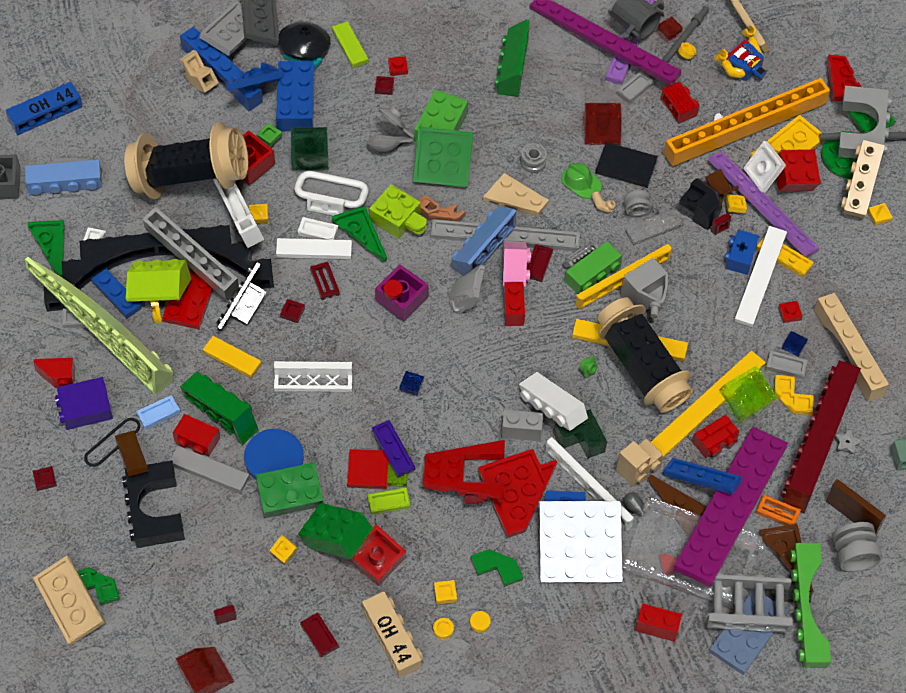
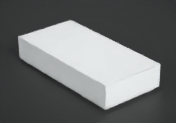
(317, 229)

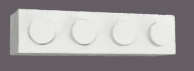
(553, 401)

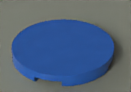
(272, 451)

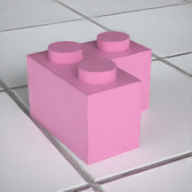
(515, 261)

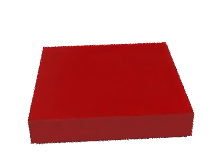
(367, 469)

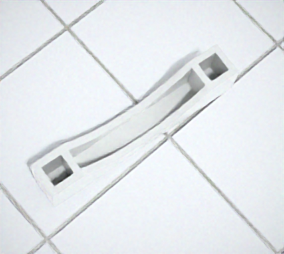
(241, 214)

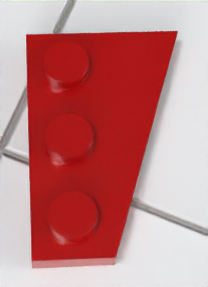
(840, 76)

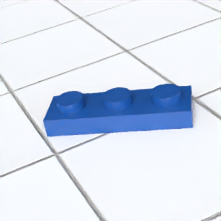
(115, 293)

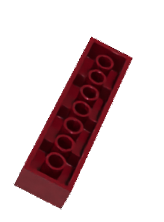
(820, 435)

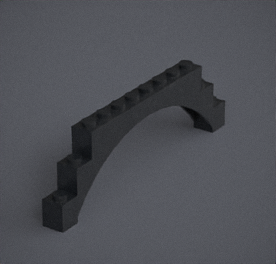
(114, 251)

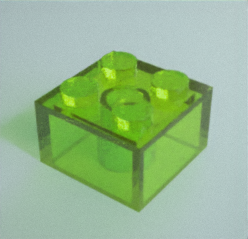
(748, 393)

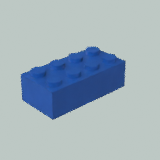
(295, 95)

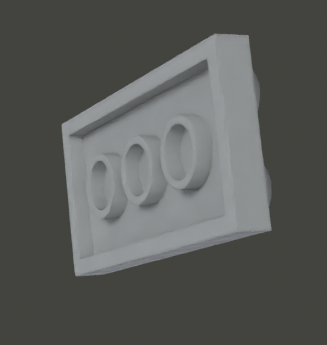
(226, 30)

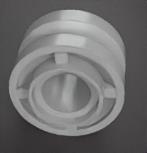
(533, 157)
(637, 203)

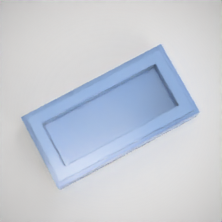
(158, 412)

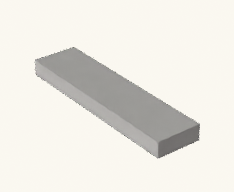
(209, 469)

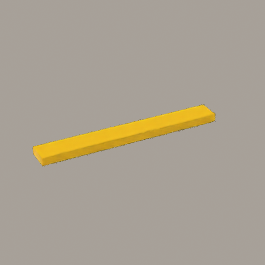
(702, 407)

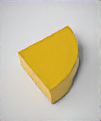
(156, 311)

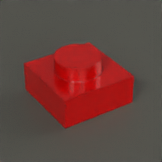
(398, 66)
(790, 311)

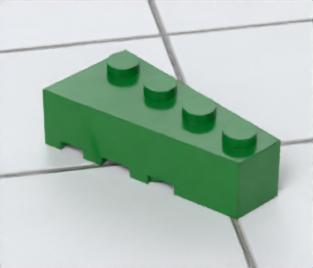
(220, 406)

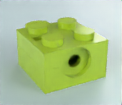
(397, 213)

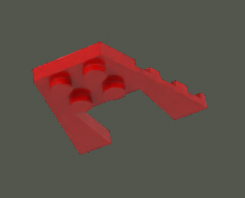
(446, 470)

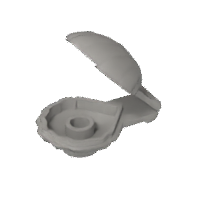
(386, 142)

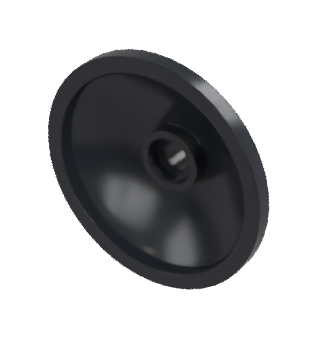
(304, 40)

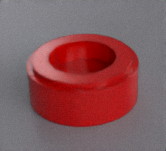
(393, 289)

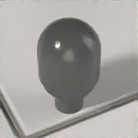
(634, 502)

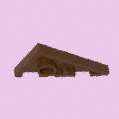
(675, 497)
(781, 541)

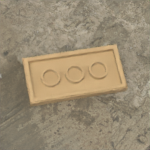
(69, 600)

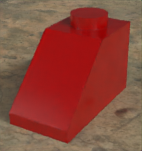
(56, 370)

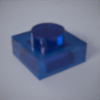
(794, 343)
(411, 383)

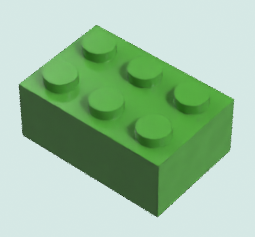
(443, 112)

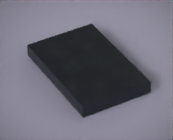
(626, 164)

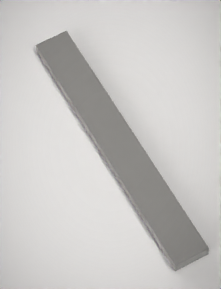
(548, 238)

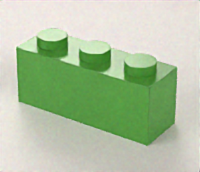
(593, 268)

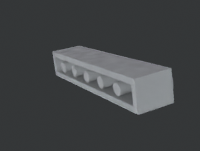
(187, 249)

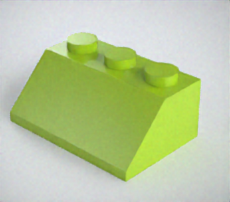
(157, 280)

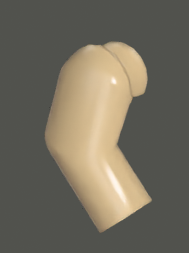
(602, 205)

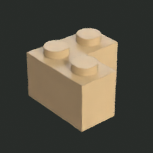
(638, 461)

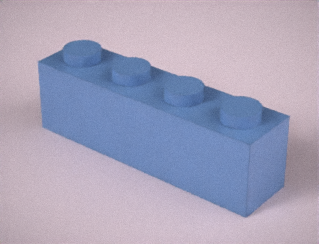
(63, 177)

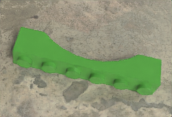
(814, 646)

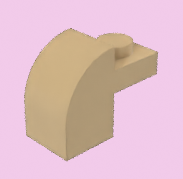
(196, 73)

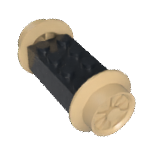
(644, 355)

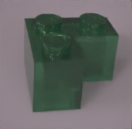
(587, 434)

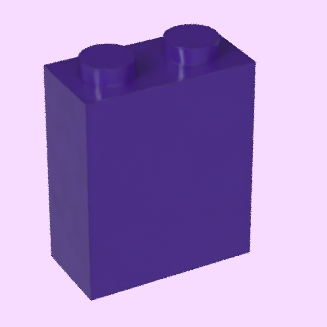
(83, 403)

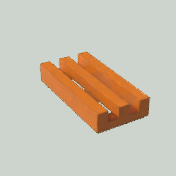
(777, 514)

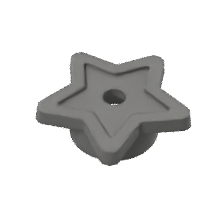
(847, 447)

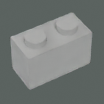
(522, 425)

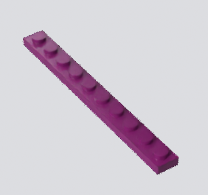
(607, 40)

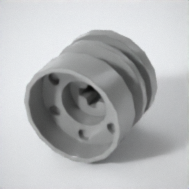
(857, 546)

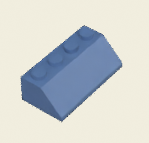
(485, 240)

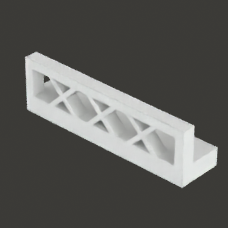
(296, 370)

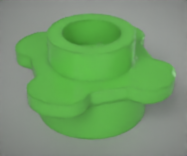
(588, 366)

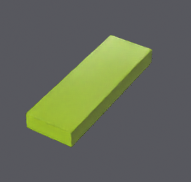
(350, 44)

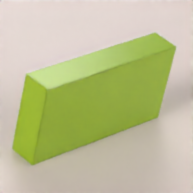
(389, 501)

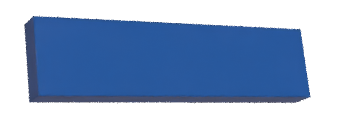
(702, 476)

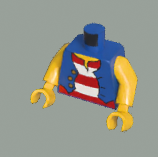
(744, 59)

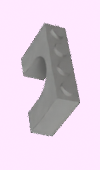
(872, 102)

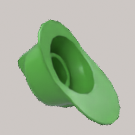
(581, 180)

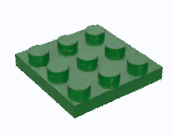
(443, 157)

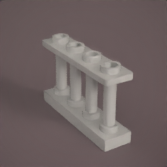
(759, 620)

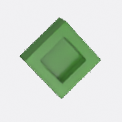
(269, 135)

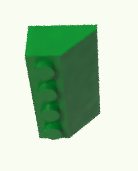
(513, 59)

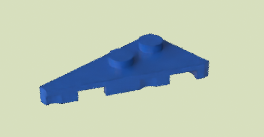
(255, 77)

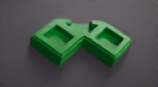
(491, 560)
(104, 585)

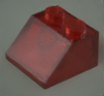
(602, 123)
(204, 670)

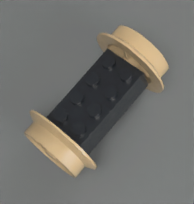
(155, 166)

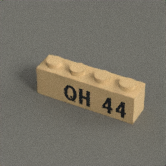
(391, 634)

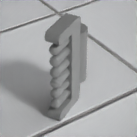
(579, 254)

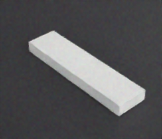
(313, 248)

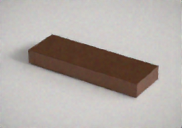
(131, 453)

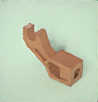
(439, 213)

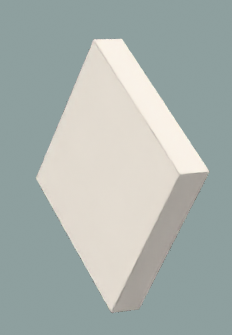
(764, 166)

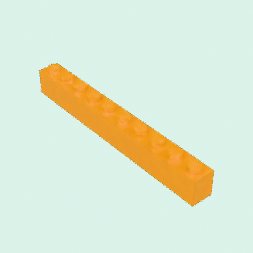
(746, 121)

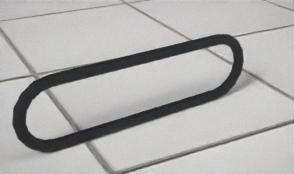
(102, 440)

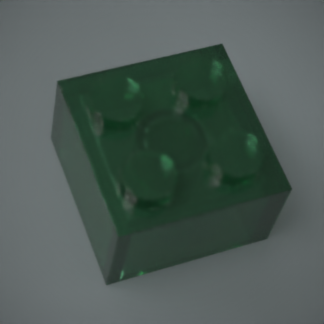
(309, 148)

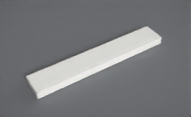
(760, 276)
(578, 473)

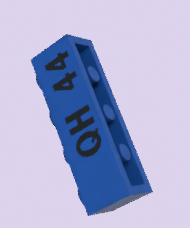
(44, 108)

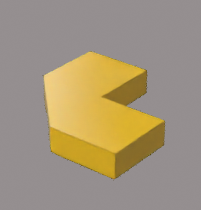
(794, 402)

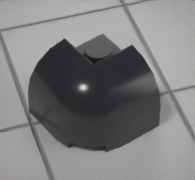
(703, 202)

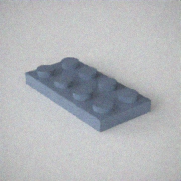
(742, 647)

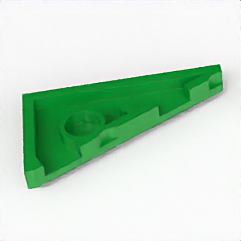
(360, 227)
(51, 241)

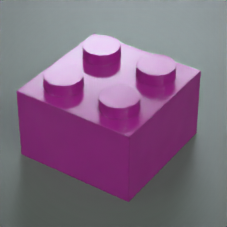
(414, 293)

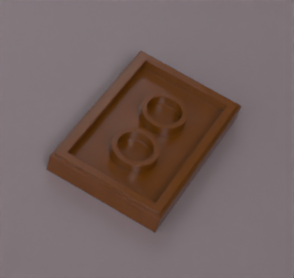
(854, 506)

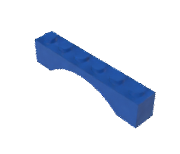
(247, 96)

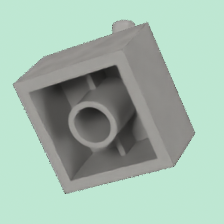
(646, 286)

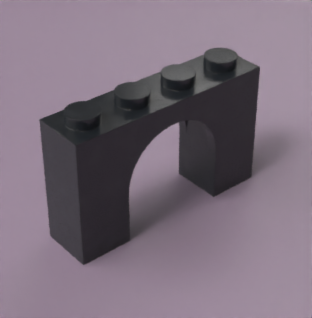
(149, 529)

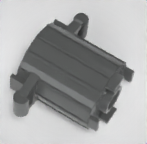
(637, 17)

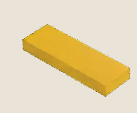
(791, 260)
(232, 357)

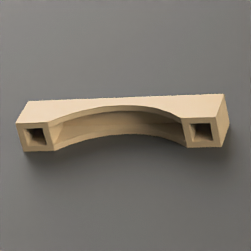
(835, 318)

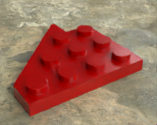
(523, 488)

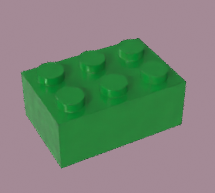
(289, 490)
(335, 530)

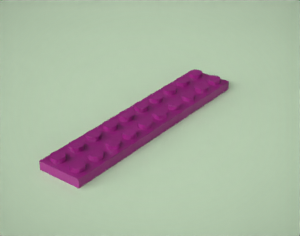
(728, 513)

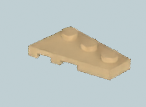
(515, 194)

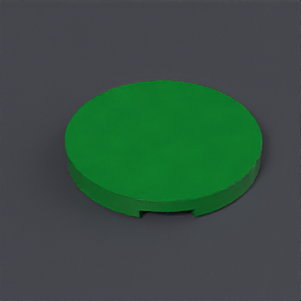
(837, 165)

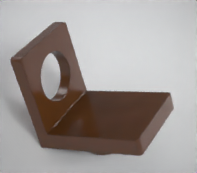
(719, 182)

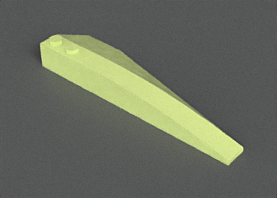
(115, 336)

